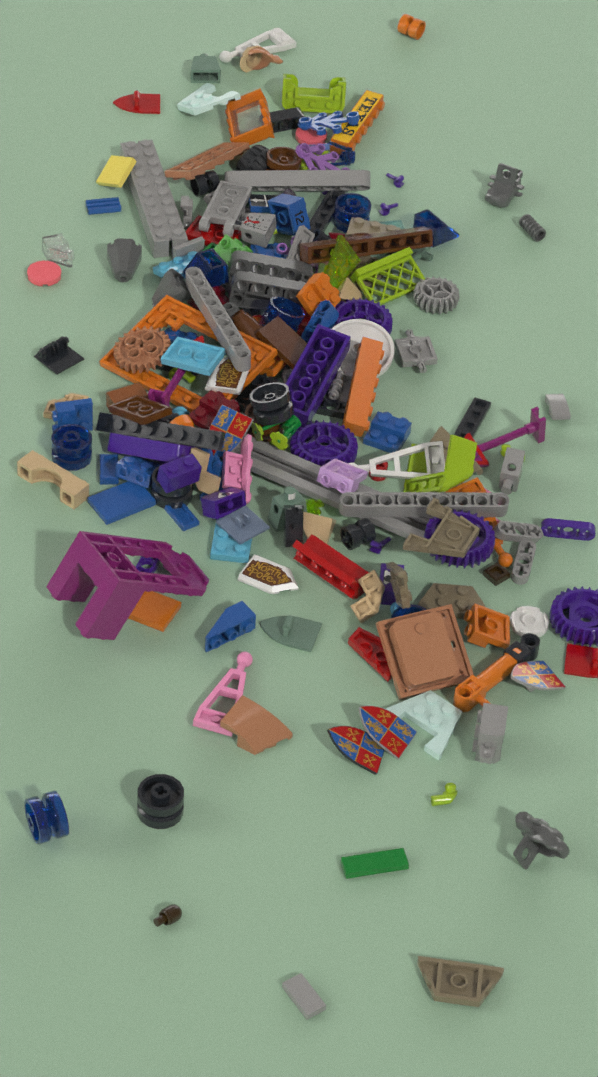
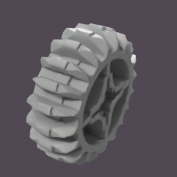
(436, 295)

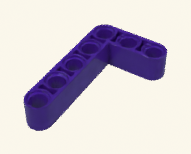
(147, 448)

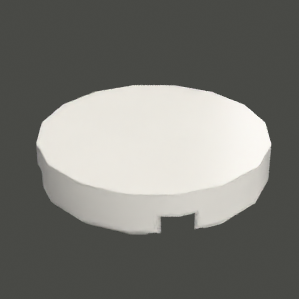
(529, 620)

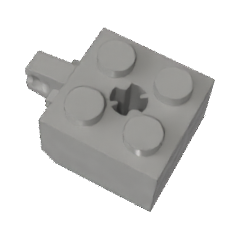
(490, 733)

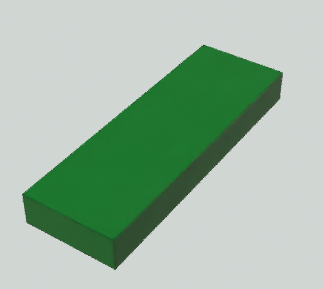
(374, 863)

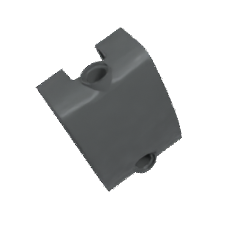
(254, 285)

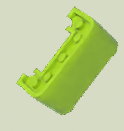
(314, 98)

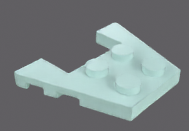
(203, 100)
(432, 715)

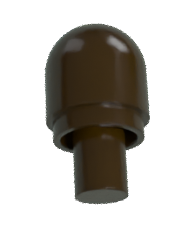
(168, 915)

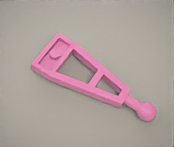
(210, 719)

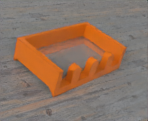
(249, 118)

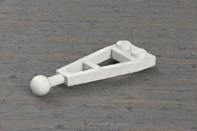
(276, 35)
(434, 461)

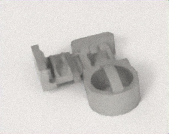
(186, 207)

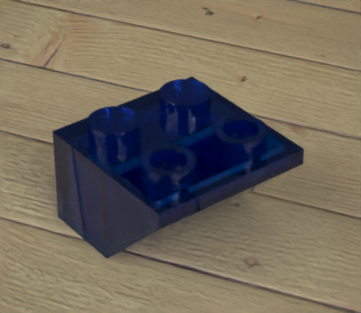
(440, 229)
(211, 265)

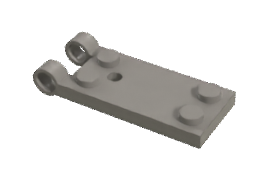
(225, 206)

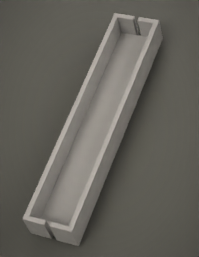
(153, 198)

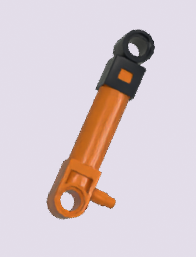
(474, 688)

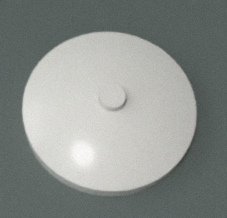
(364, 328)

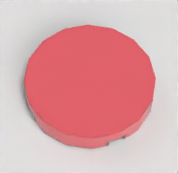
(309, 136)
(44, 273)

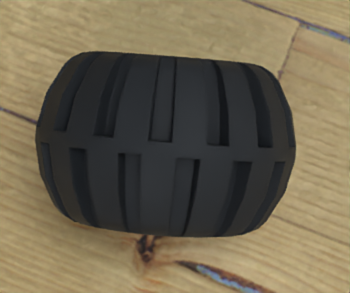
(254, 159)

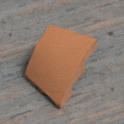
(254, 726)

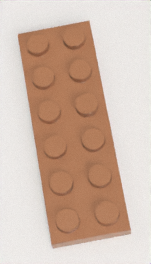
(207, 160)

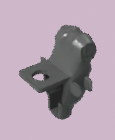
(505, 186)
(538, 839)

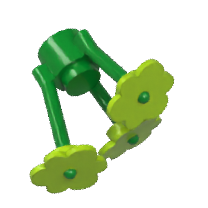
(278, 440)

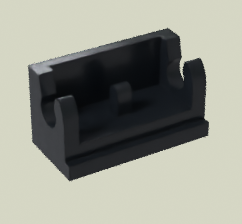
(293, 524)

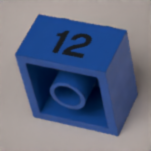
(289, 213)

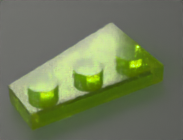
(341, 263)

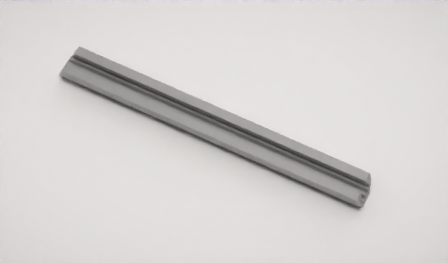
(303, 474)

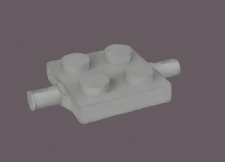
(415, 351)

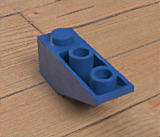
(232, 623)

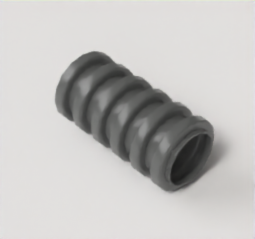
(532, 227)

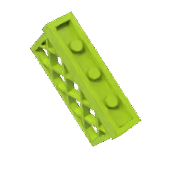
(386, 264)

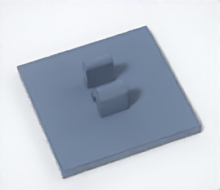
(242, 525)

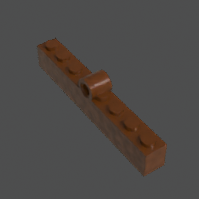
(369, 244)

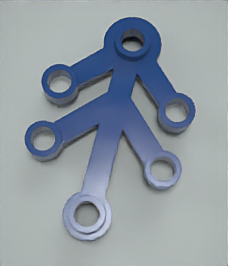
(307, 123)

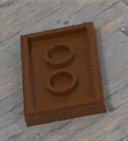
(284, 339)
(140, 410)

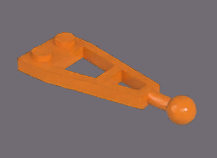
(474, 485)

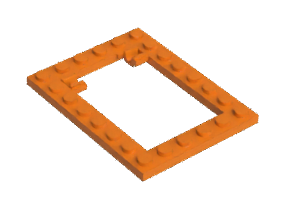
(164, 315)

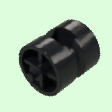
(356, 534)

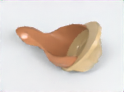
(257, 58)

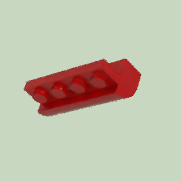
(330, 565)

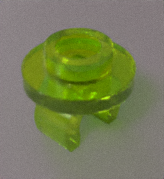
(313, 506)

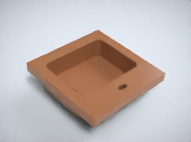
(422, 652)

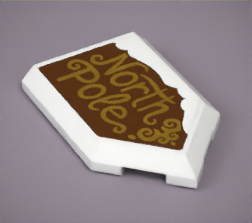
(226, 378)
(267, 576)

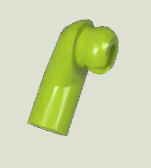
(188, 376)
(447, 796)

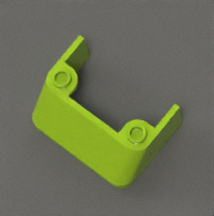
(457, 467)

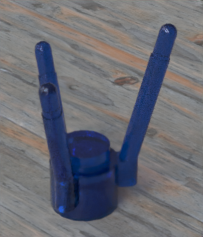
(346, 156)

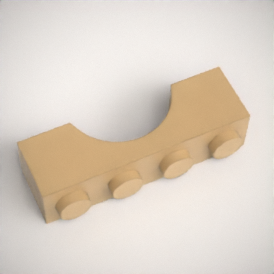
(37, 468)

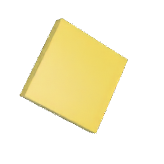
(116, 171)

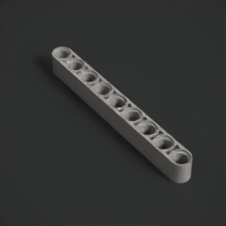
(302, 180)
(218, 319)
(414, 500)

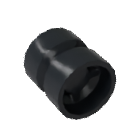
(204, 183)

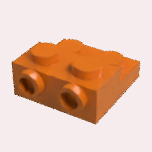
(317, 290)
(487, 627)

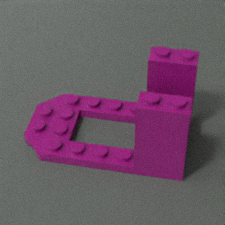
(102, 563)

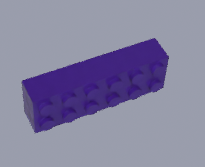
(316, 371)

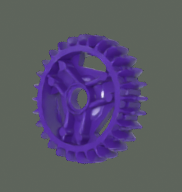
(366, 310)
(340, 440)
(481, 547)
(579, 604)

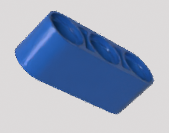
(324, 315)

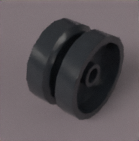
(271, 403)
(175, 498)
(160, 801)

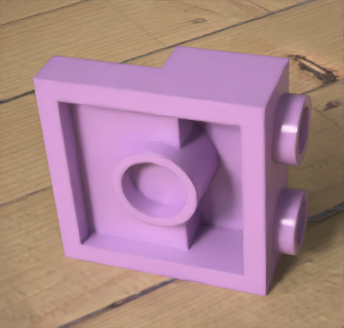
(341, 476)

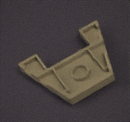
(451, 538)

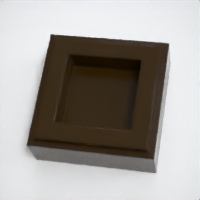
(496, 574)

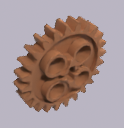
(141, 349)

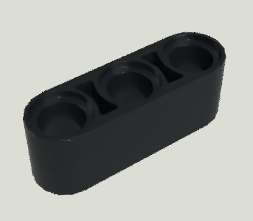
(286, 119)

